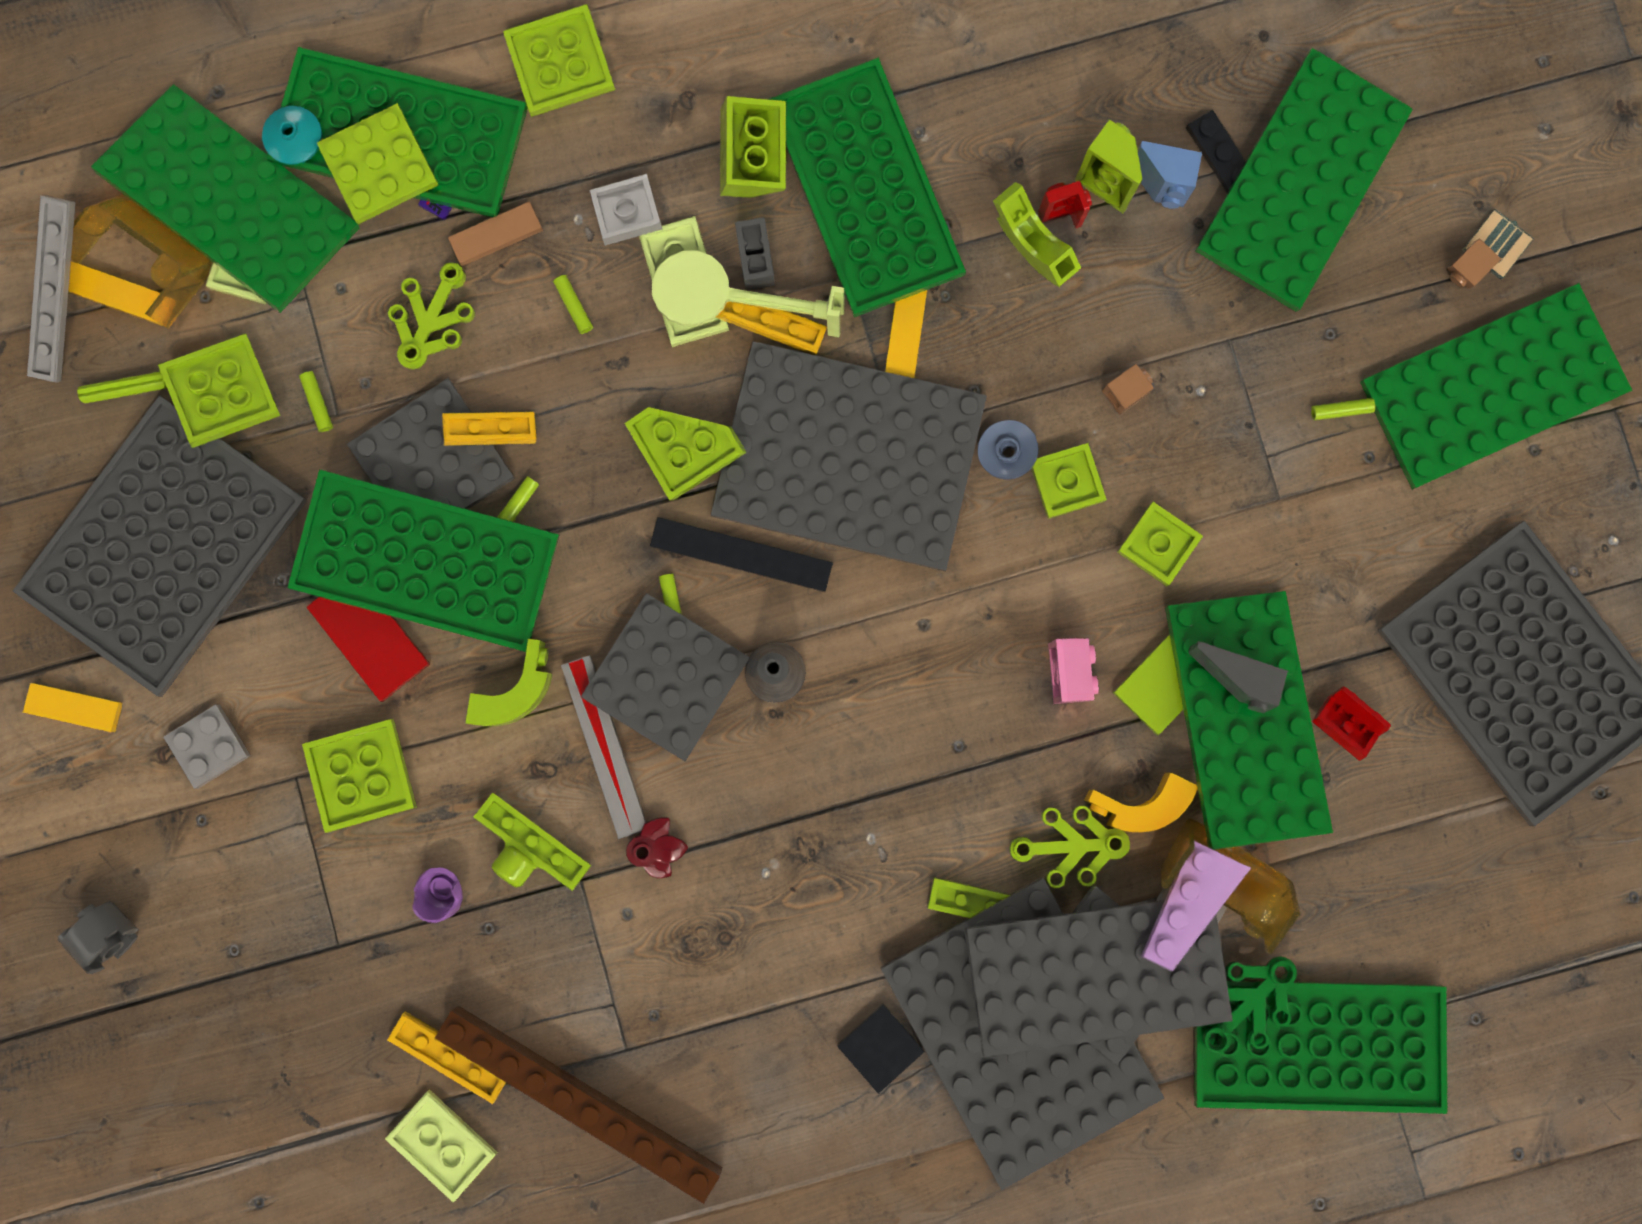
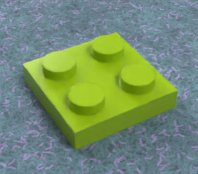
(1068, 481)
(1160, 544)

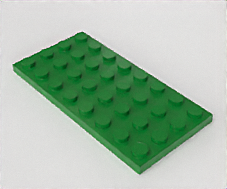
(461, 131)
(1304, 180)
(868, 188)
(226, 198)
(1495, 386)
(423, 561)
(1251, 768)
(1341, 1052)

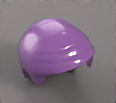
(437, 895)

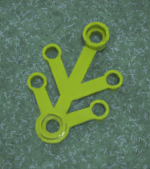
(429, 320)
(1075, 846)

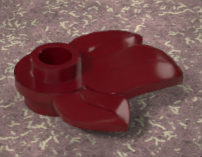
(660, 847)

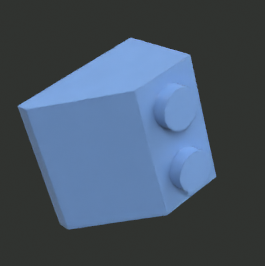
(1168, 173)

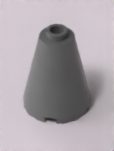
(776, 686)

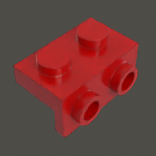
(1066, 199)
(1350, 722)

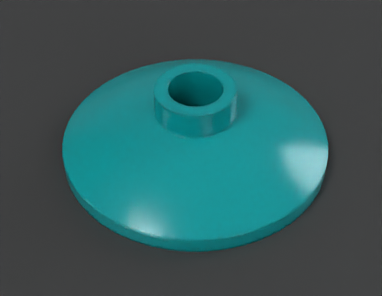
(297, 146)

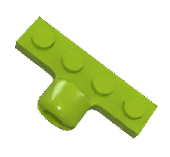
(528, 847)

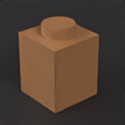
(1473, 264)
(1128, 388)

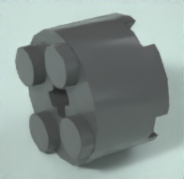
(98, 936)

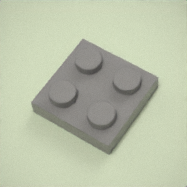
(625, 209)
(206, 746)

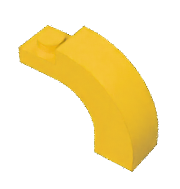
(1163, 808)

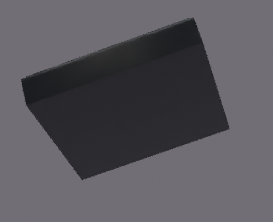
(880, 1048)

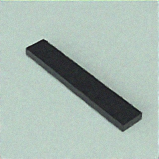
(741, 554)

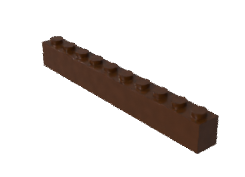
(579, 1103)

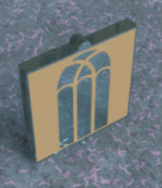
(1504, 239)

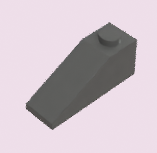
(1245, 678)

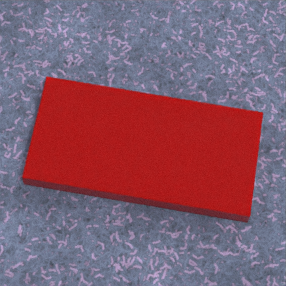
(371, 644)

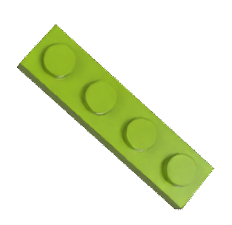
(961, 898)

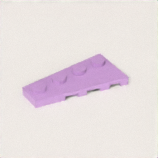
(1191, 904)

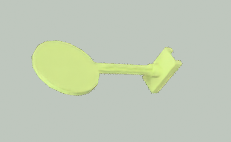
(695, 288)

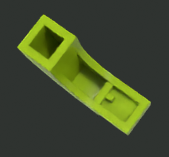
(1032, 239)
(520, 700)

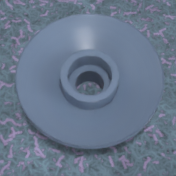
(1001, 437)

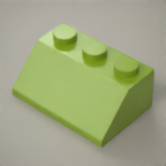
(752, 147)
(1112, 166)

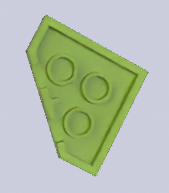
(683, 448)

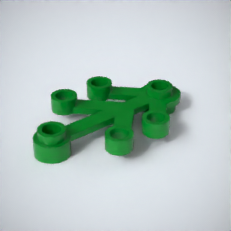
(1255, 1001)

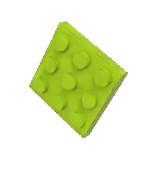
(559, 60)
(377, 163)
(218, 390)
(359, 775)

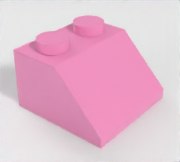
(1072, 670)

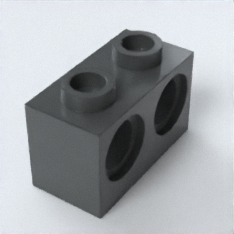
(755, 253)

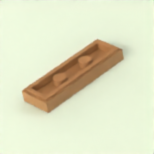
(495, 234)

